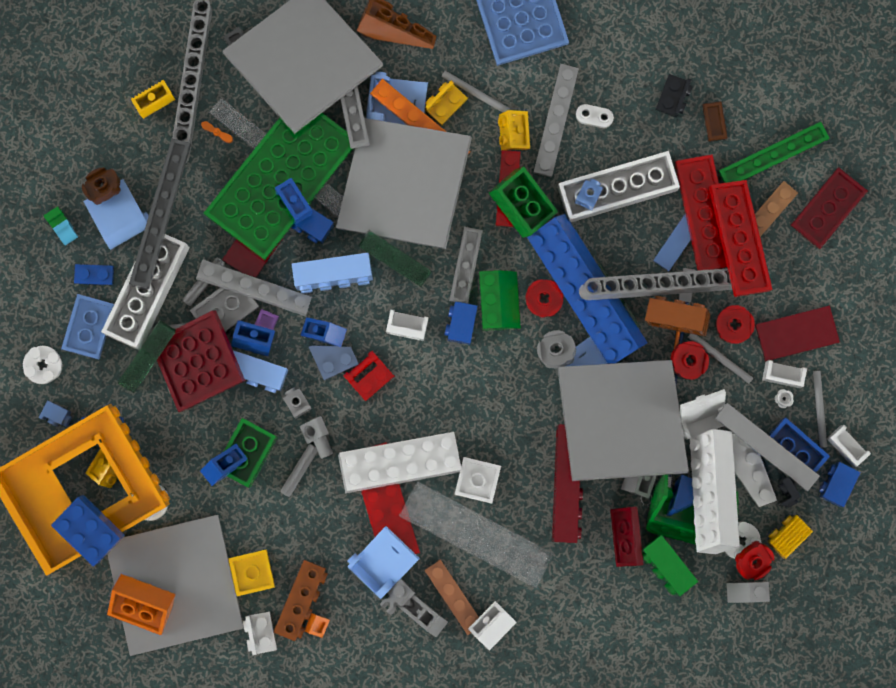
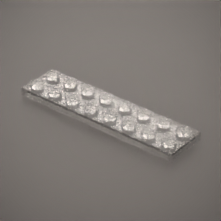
(476, 534)

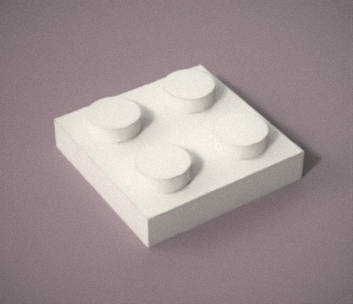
(477, 480)

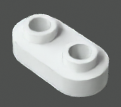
(594, 116)

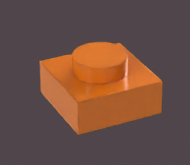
(317, 625)

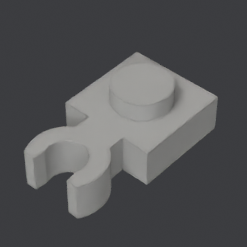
(399, 595)

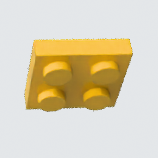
(251, 572)

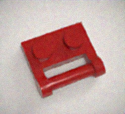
(373, 380)

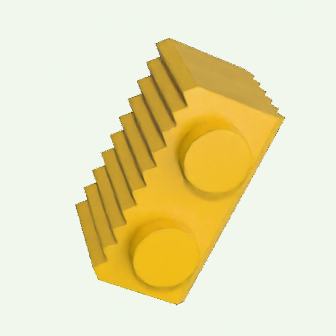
(153, 99)
(789, 535)

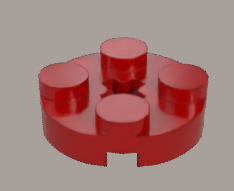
(533, 298)
(727, 332)
(697, 353)
(746, 557)

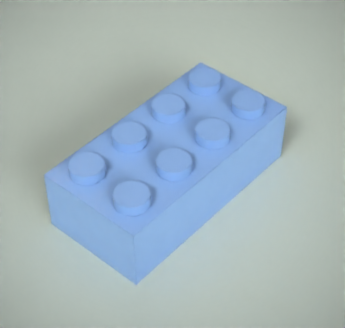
(332, 272)

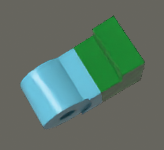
(61, 225)

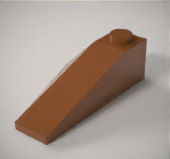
(386, 25)

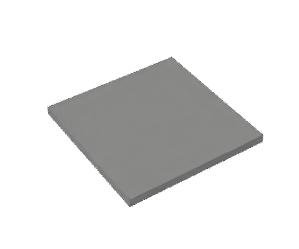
(302, 60)
(405, 183)
(622, 420)
(194, 566)

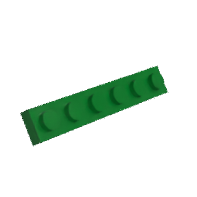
(775, 154)

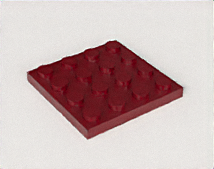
(199, 362)

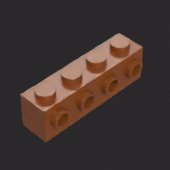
(300, 600)

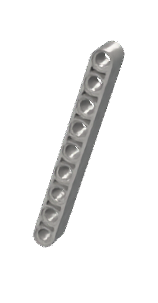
(193, 72)
(654, 286)

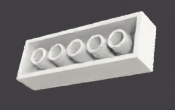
(622, 186)
(138, 307)
(399, 462)
(714, 492)

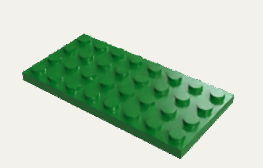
(249, 203)

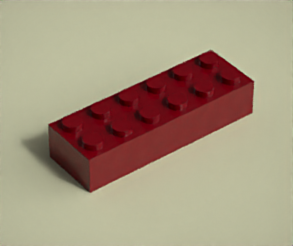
(566, 494)

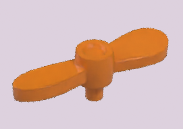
(217, 132)

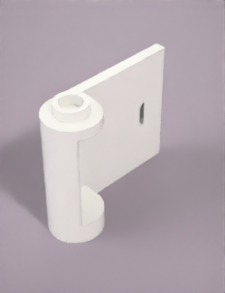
(700, 414)

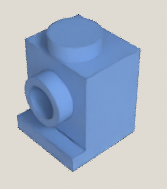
(586, 200)
(55, 414)

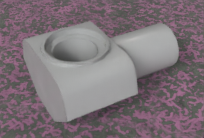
(316, 432)

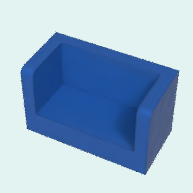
(294, 200)

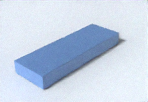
(674, 245)

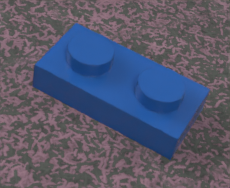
(94, 274)

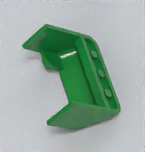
(678, 526)

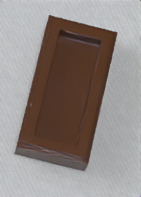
(714, 121)

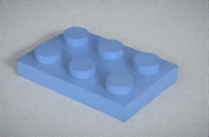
(85, 327)

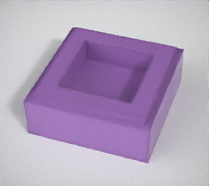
(266, 319)

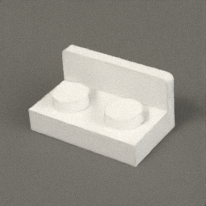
(260, 633)

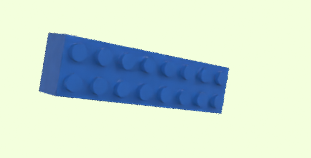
(571, 267)

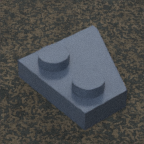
(333, 359)

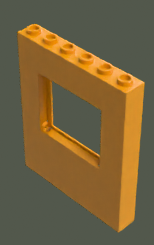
(37, 497)

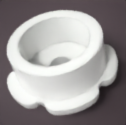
(779, 398)

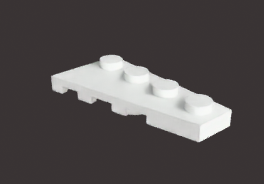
(752, 473)

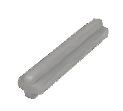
(199, 287)
(299, 470)

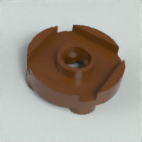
(109, 188)

